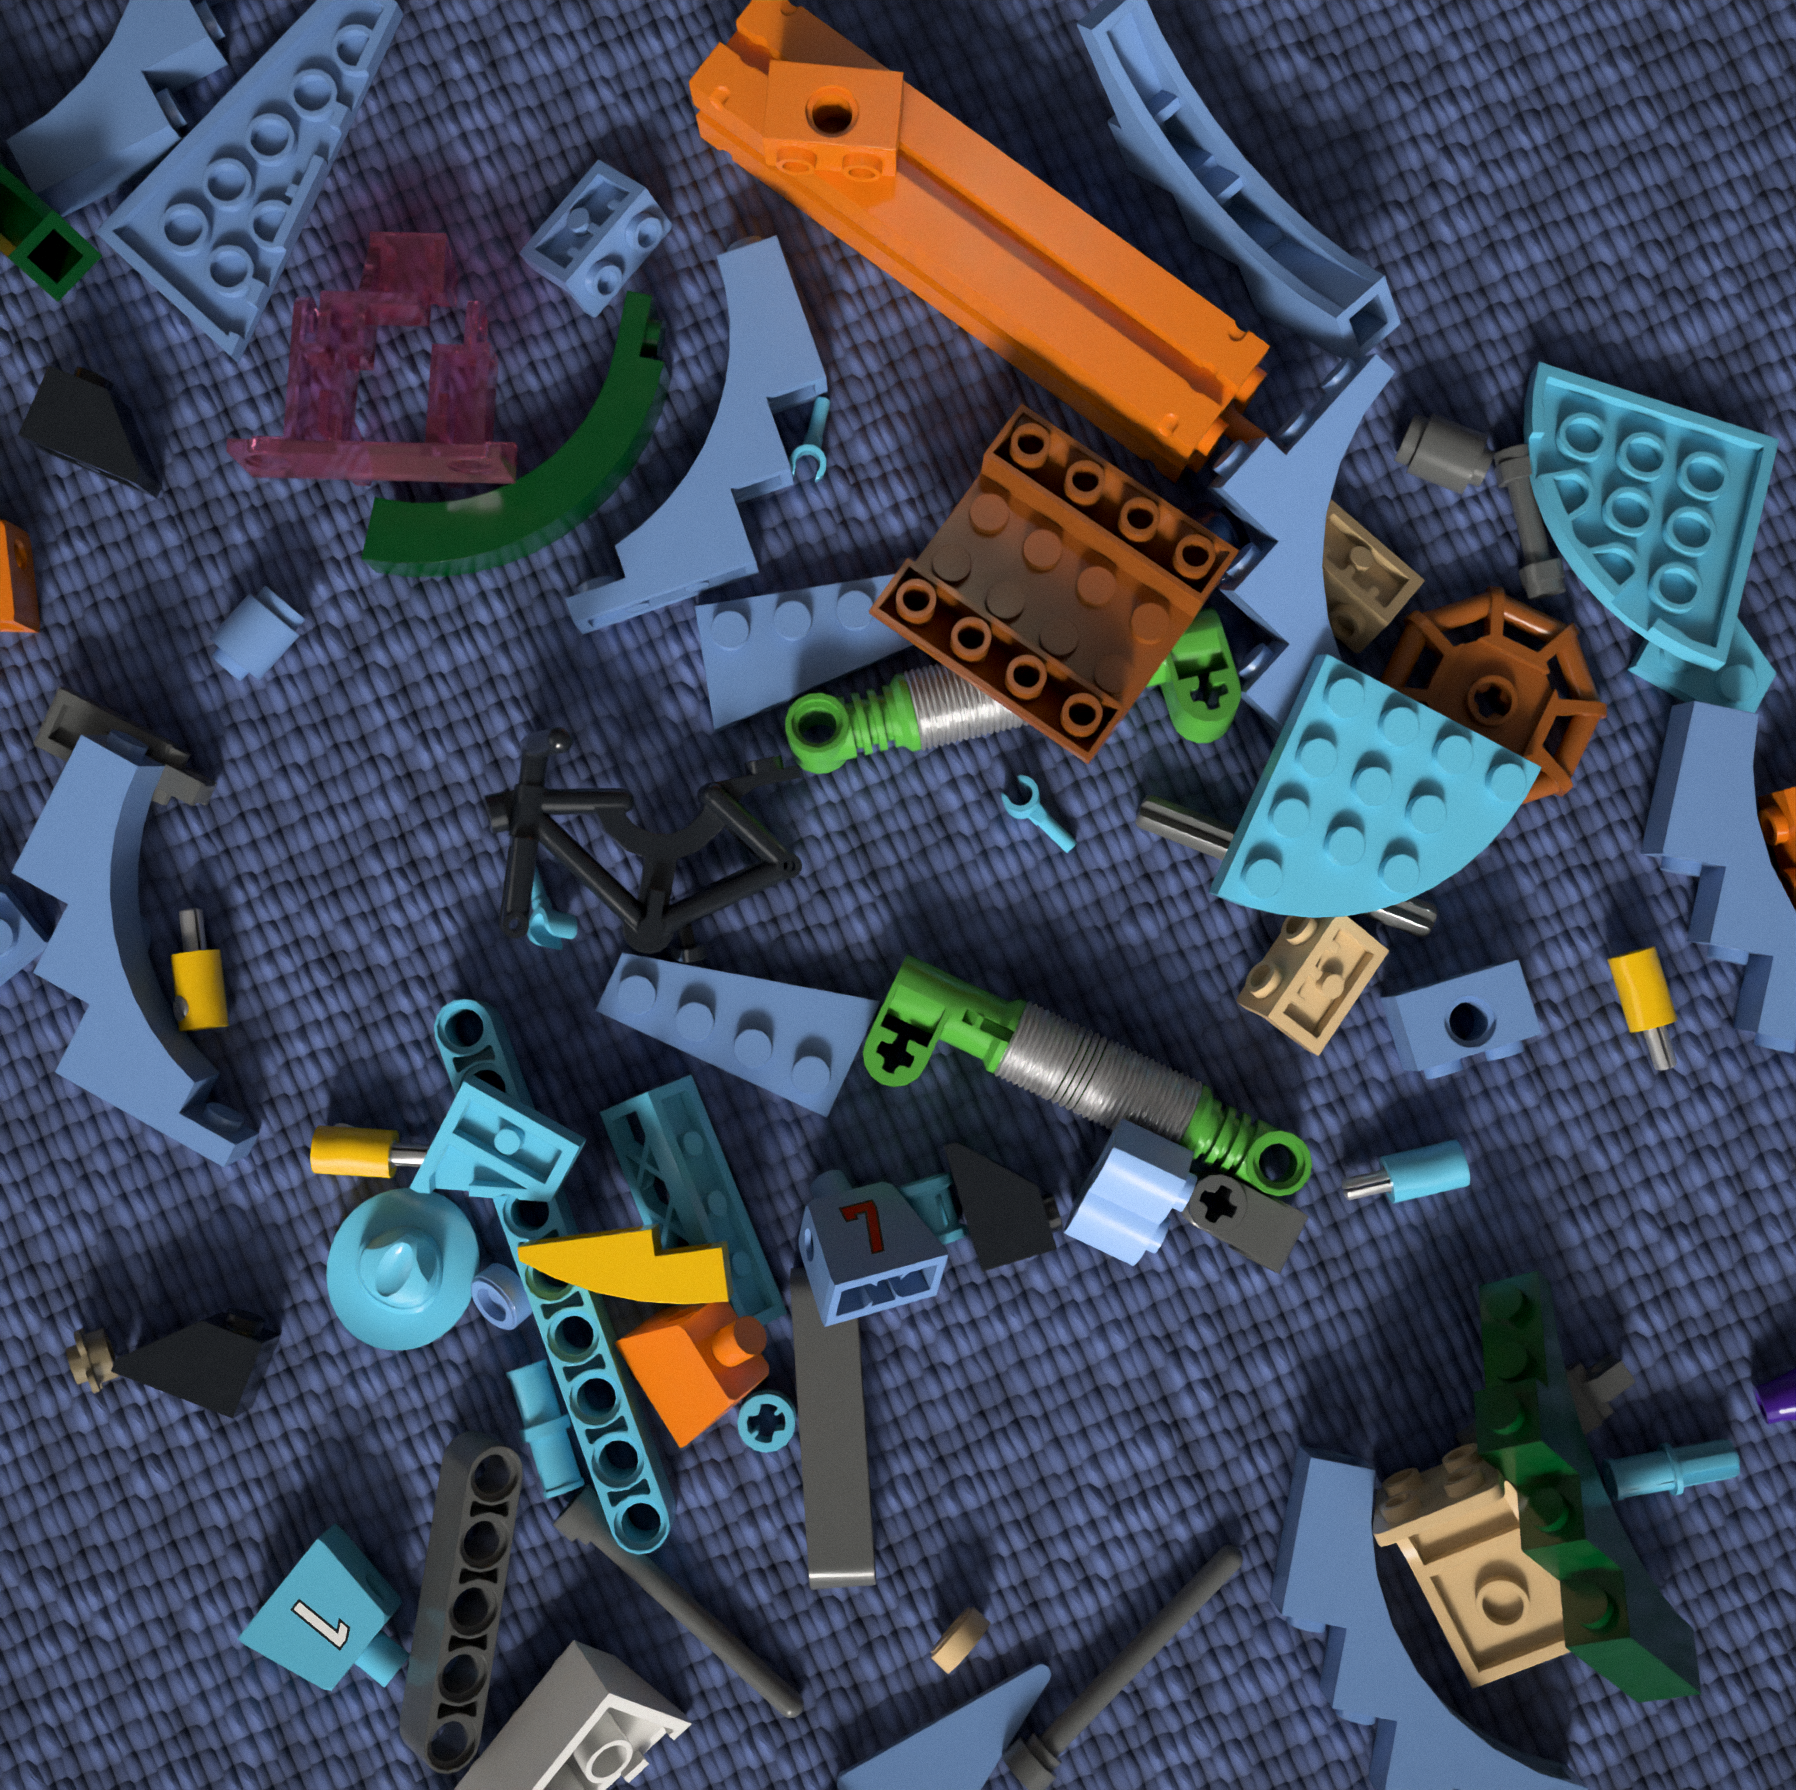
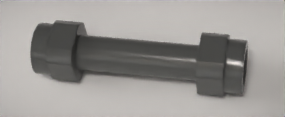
(1542, 574)

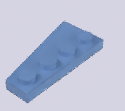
(790, 643)
(755, 1028)

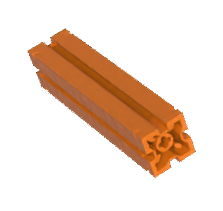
(1002, 256)

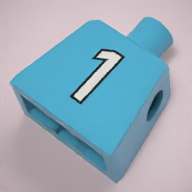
(330, 1616)

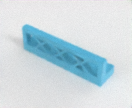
(702, 1192)

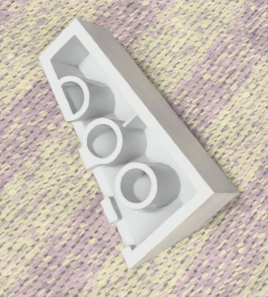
(578, 1728)

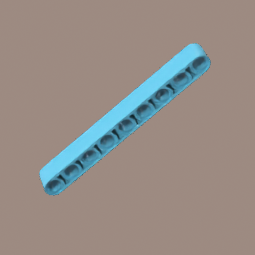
(552, 1304)

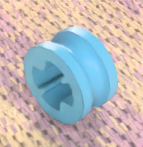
(782, 1432)

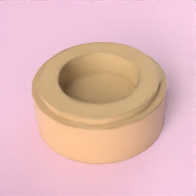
(959, 1639)

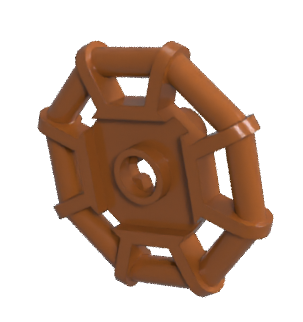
(1510, 669)

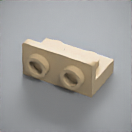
(1361, 580)
(1312, 977)

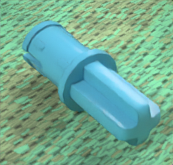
(1670, 1468)

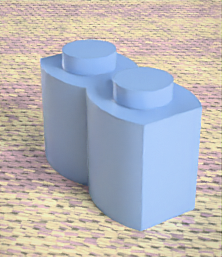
(1131, 1193)

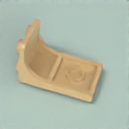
(1466, 1553)

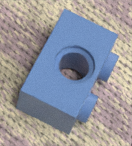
(1500, 1012)

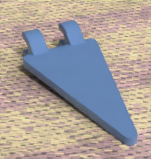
(956, 1747)

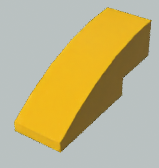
(634, 1265)

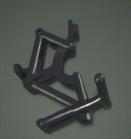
(651, 917)

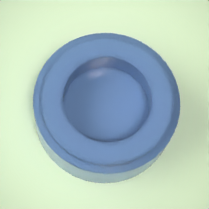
(500, 1296)

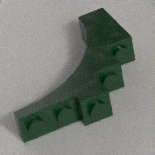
(1566, 1521)

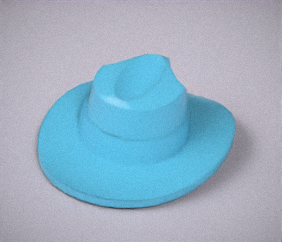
(402, 1269)

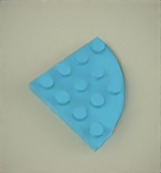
(1648, 506)
(1366, 801)

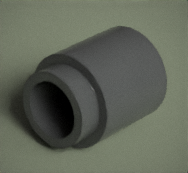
(1444, 452)

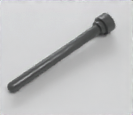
(586, 1520)
(1038, 1756)

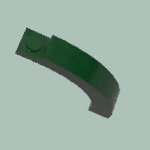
(553, 497)

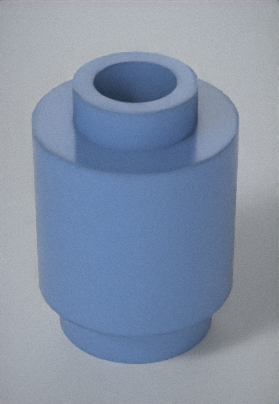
(256, 634)

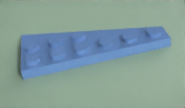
(240, 186)

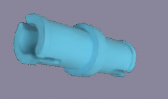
(545, 1429)

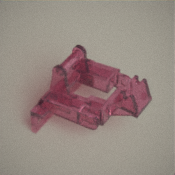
(326, 352)

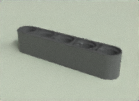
(832, 1444)
(472, 1627)

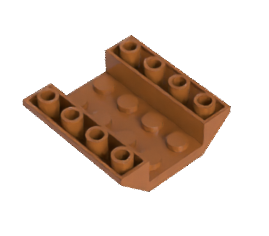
(1056, 584)

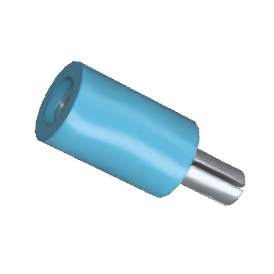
(1413, 1173)

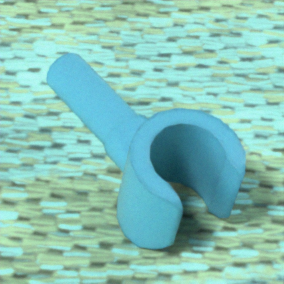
(813, 439)
(1038, 815)
(546, 924)

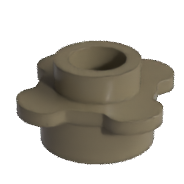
(92, 1358)

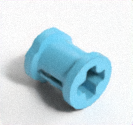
(934, 1205)

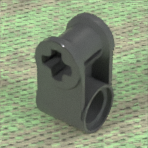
(1249, 1220)

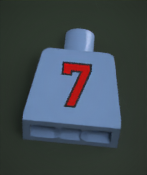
(866, 1249)

